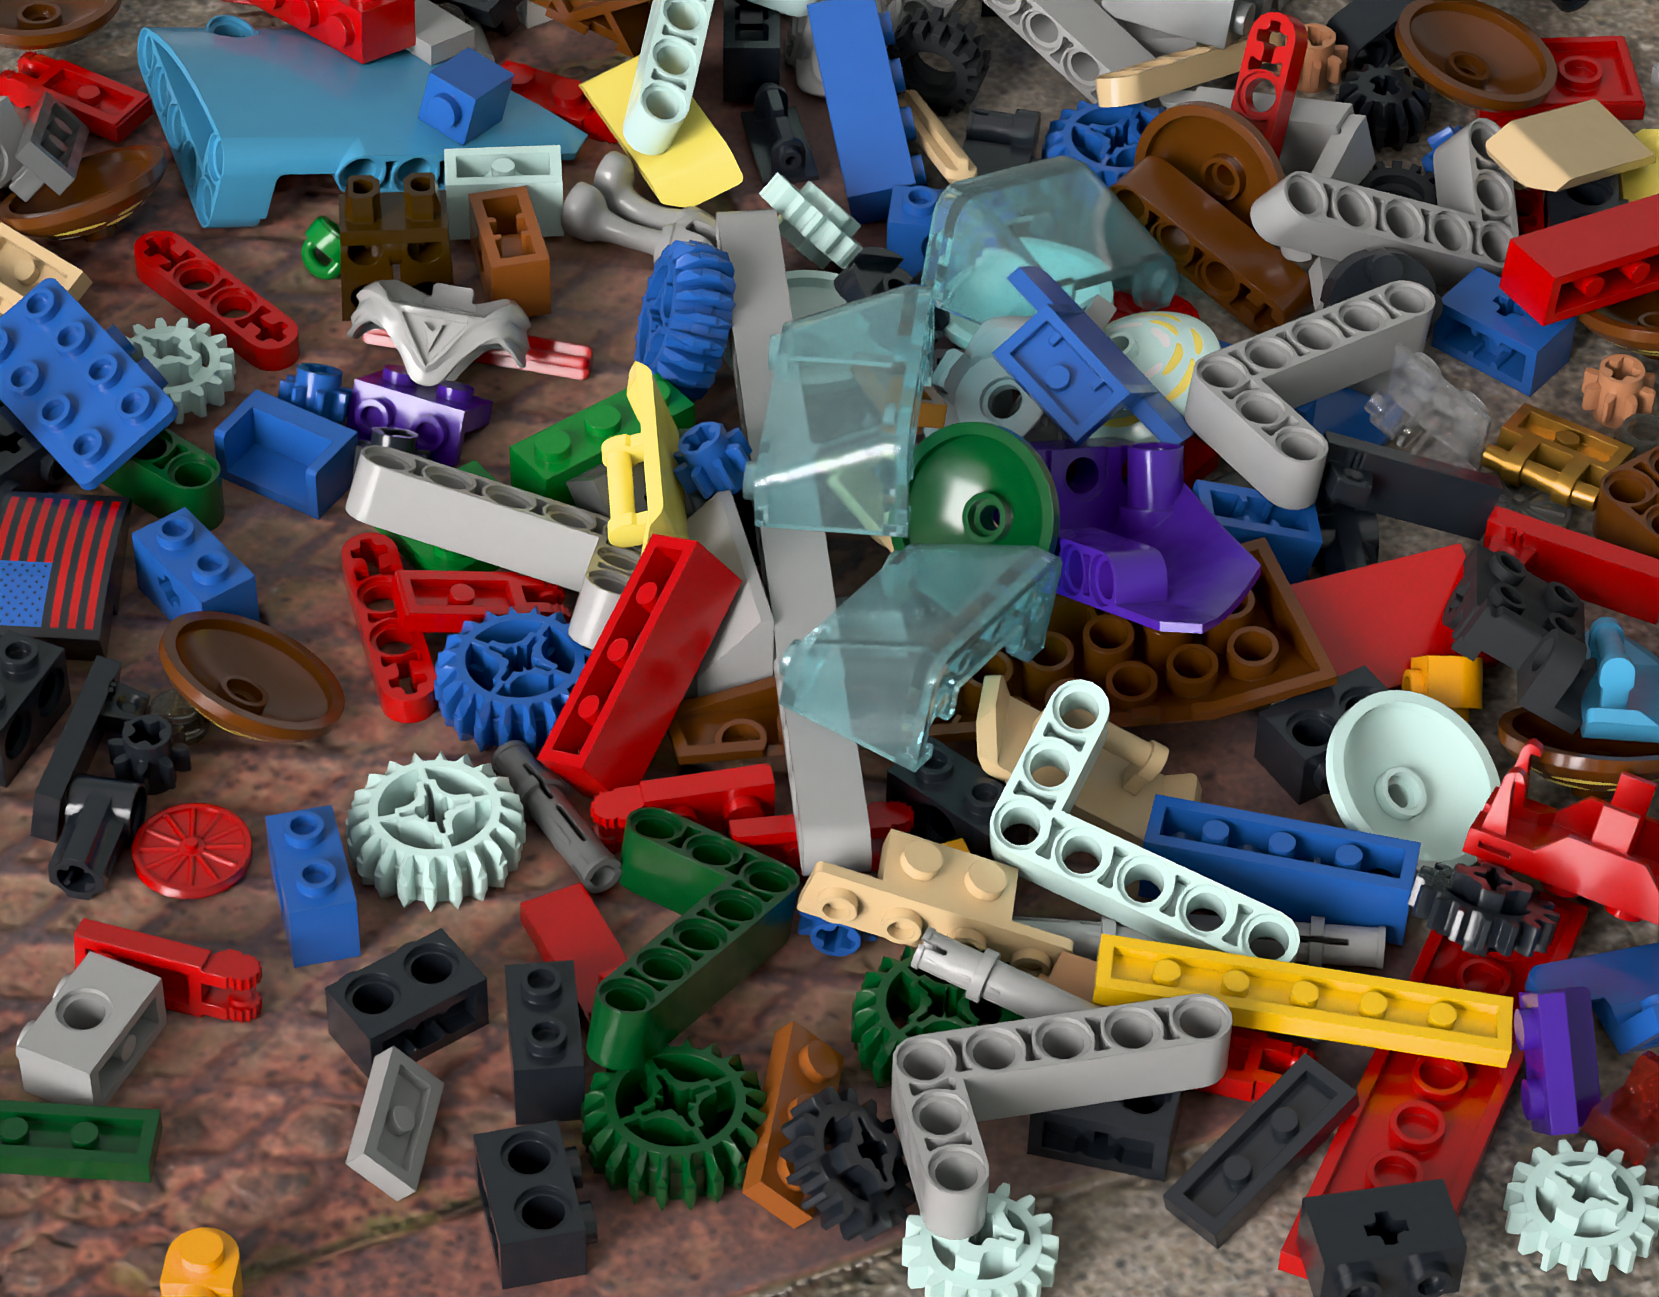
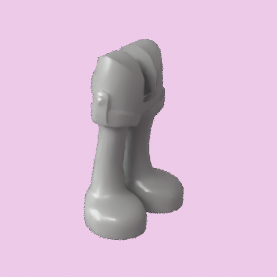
(620, 216)

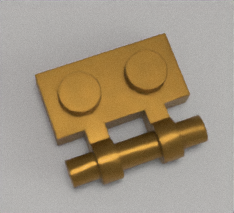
(1554, 456)

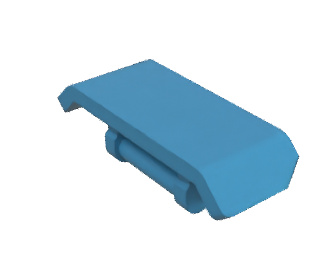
(1624, 691)

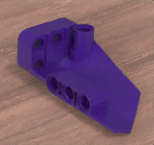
(1143, 540)

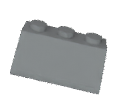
(745, 639)

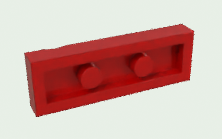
(1588, 566)
(571, 928)

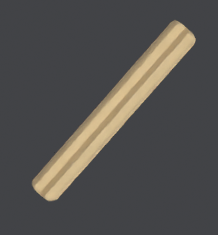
(938, 141)

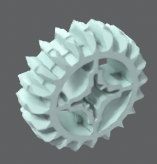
(435, 831)

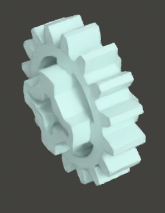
(813, 222)
(179, 358)
(1582, 1210)
(1004, 1259)

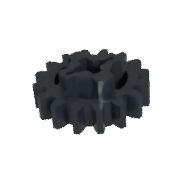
(1483, 909)
(847, 1164)

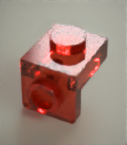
(1630, 1114)

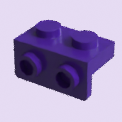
(436, 412)
(1560, 1058)

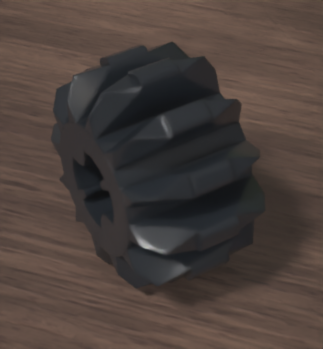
(1392, 103)

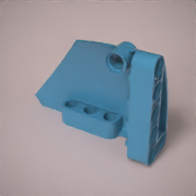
(280, 103)

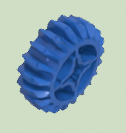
(1100, 136)
(687, 316)
(508, 677)

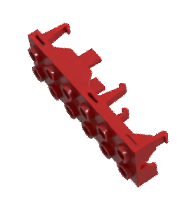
(1577, 850)

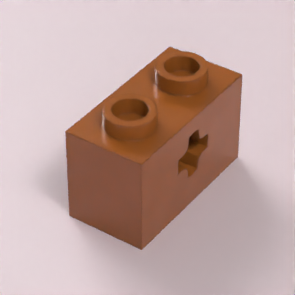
(510, 249)

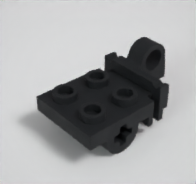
(1527, 627)

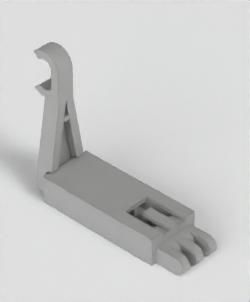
(1319, 138)

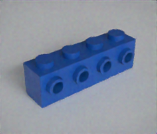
(864, 105)
(1289, 863)

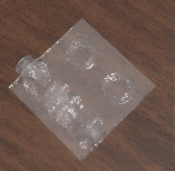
(1425, 400)

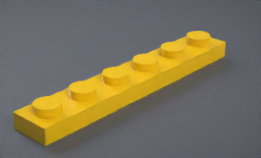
(1312, 1000)

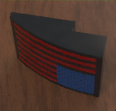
(62, 568)

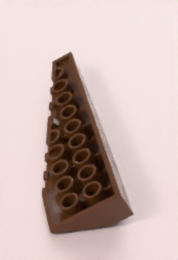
(1148, 675)

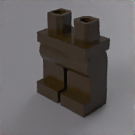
(390, 231)

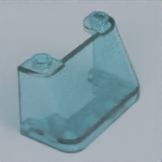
(1043, 217)
(845, 416)
(915, 638)

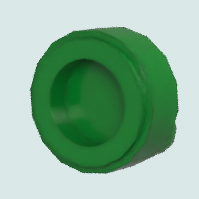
(324, 235)

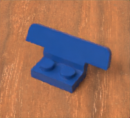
(1077, 368)
(1621, 990)

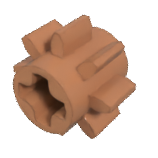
(1322, 59)
(1618, 390)

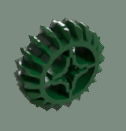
(921, 1000)
(672, 1137)

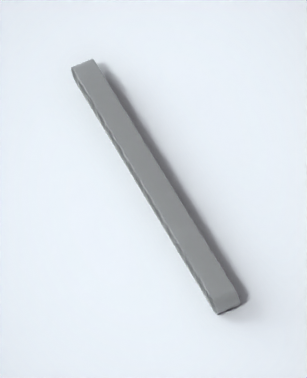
(793, 562)

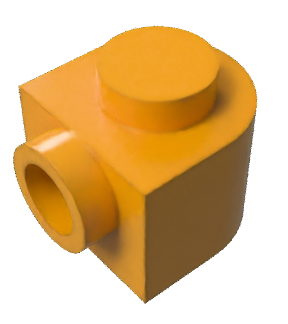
(1449, 680)
(202, 1265)

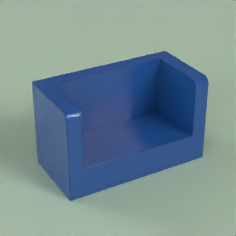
(286, 453)

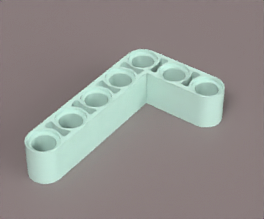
(670, 68)
(1120, 860)

